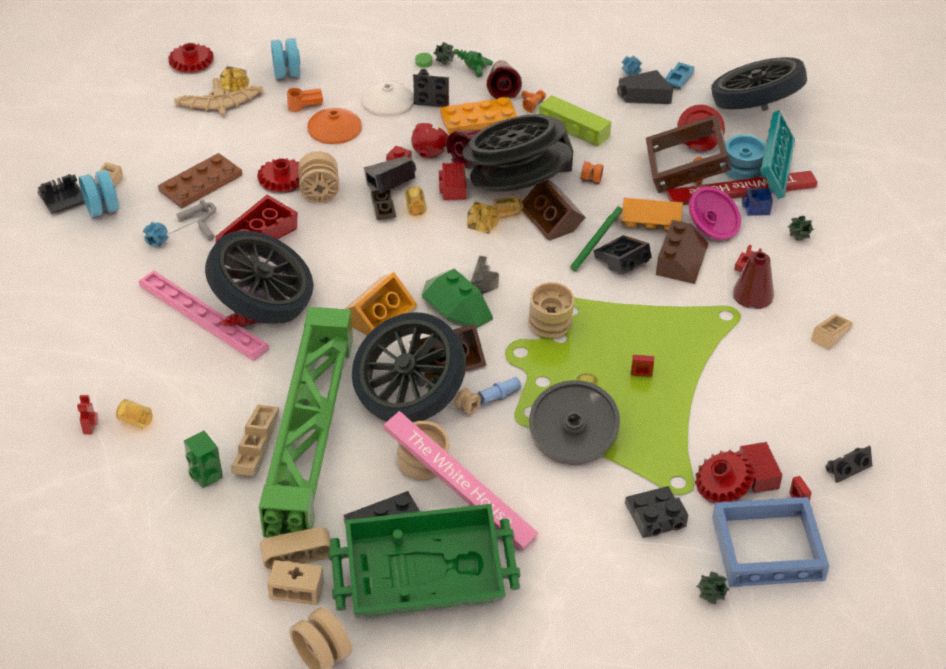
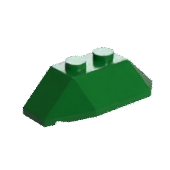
(456, 299)

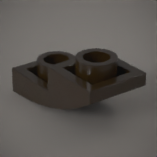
(383, 205)

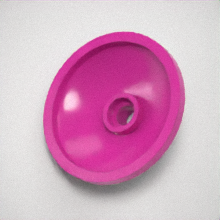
(714, 213)

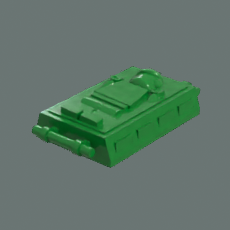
(423, 561)

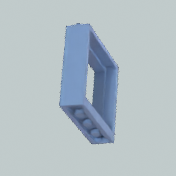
(769, 572)

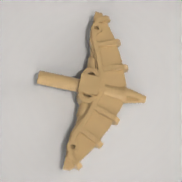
(219, 98)

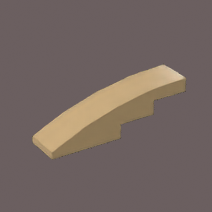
(255, 441)

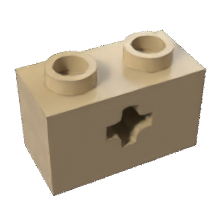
(295, 582)

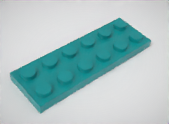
(778, 155)

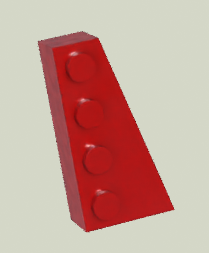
(266, 217)

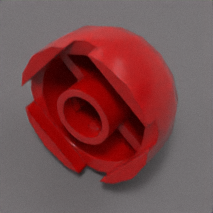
(428, 141)

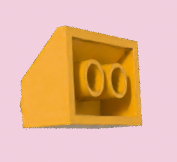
(650, 213)
(379, 303)

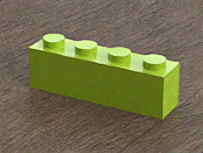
(577, 120)

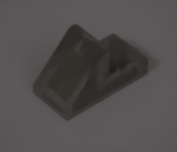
(484, 278)

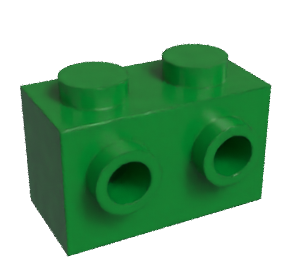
(203, 459)

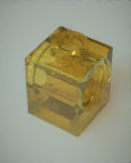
(234, 79)
(482, 217)

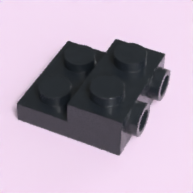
(624, 254)
(657, 511)

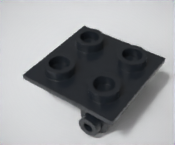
(430, 89)
(61, 195)

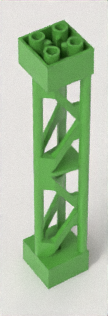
(292, 507)

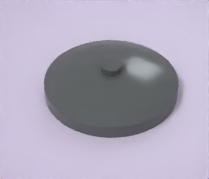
(574, 422)

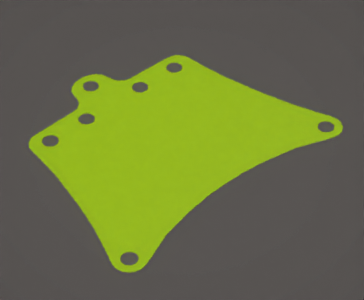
(650, 408)

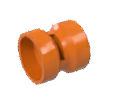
(592, 172)

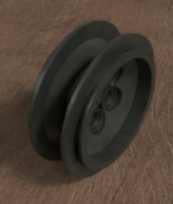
(517, 153)

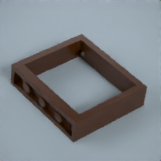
(692, 171)

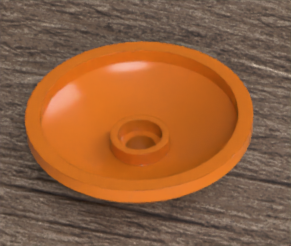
(334, 126)

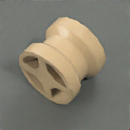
(467, 401)

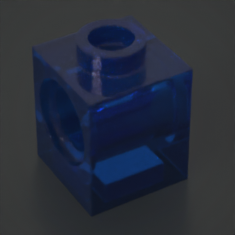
(757, 201)

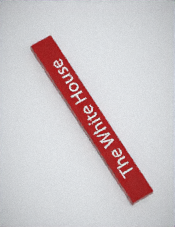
(738, 188)

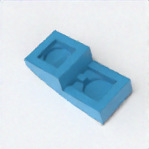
(680, 75)

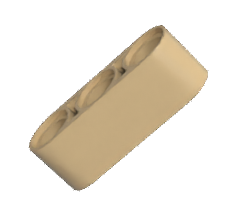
(296, 547)

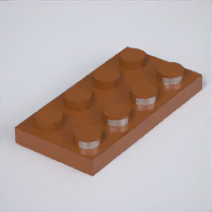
(200, 180)

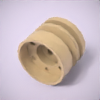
(318, 177)
(551, 310)

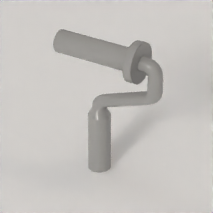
(203, 206)

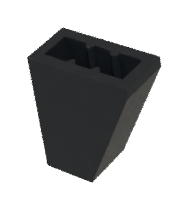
(645, 88)
(389, 174)

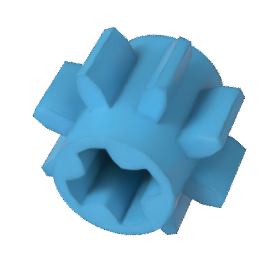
(631, 65)
(155, 234)

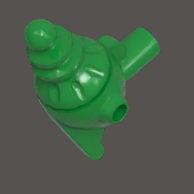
(473, 60)

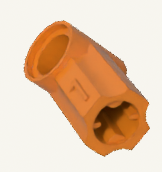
(298, 99)

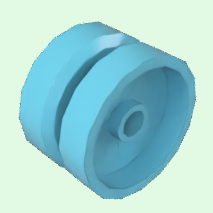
(285, 58)
(745, 156)
(99, 193)

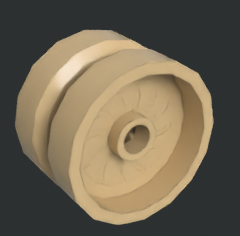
(412, 466)
(320, 640)

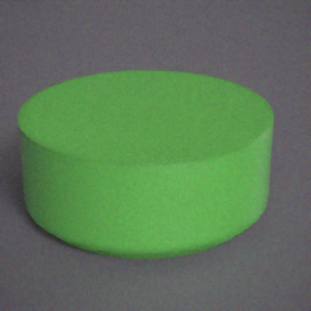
(423, 60)

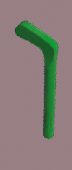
(596, 238)

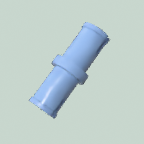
(499, 390)

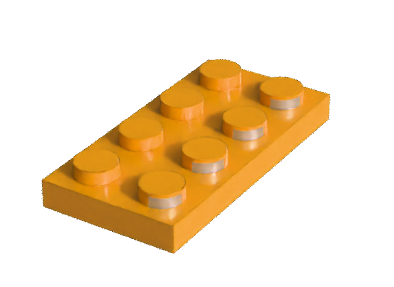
(476, 114)

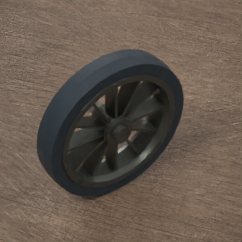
(759, 83)
(259, 277)
(409, 367)

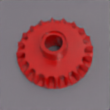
(190, 57)
(697, 113)
(279, 175)
(725, 477)

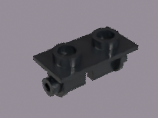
(850, 464)

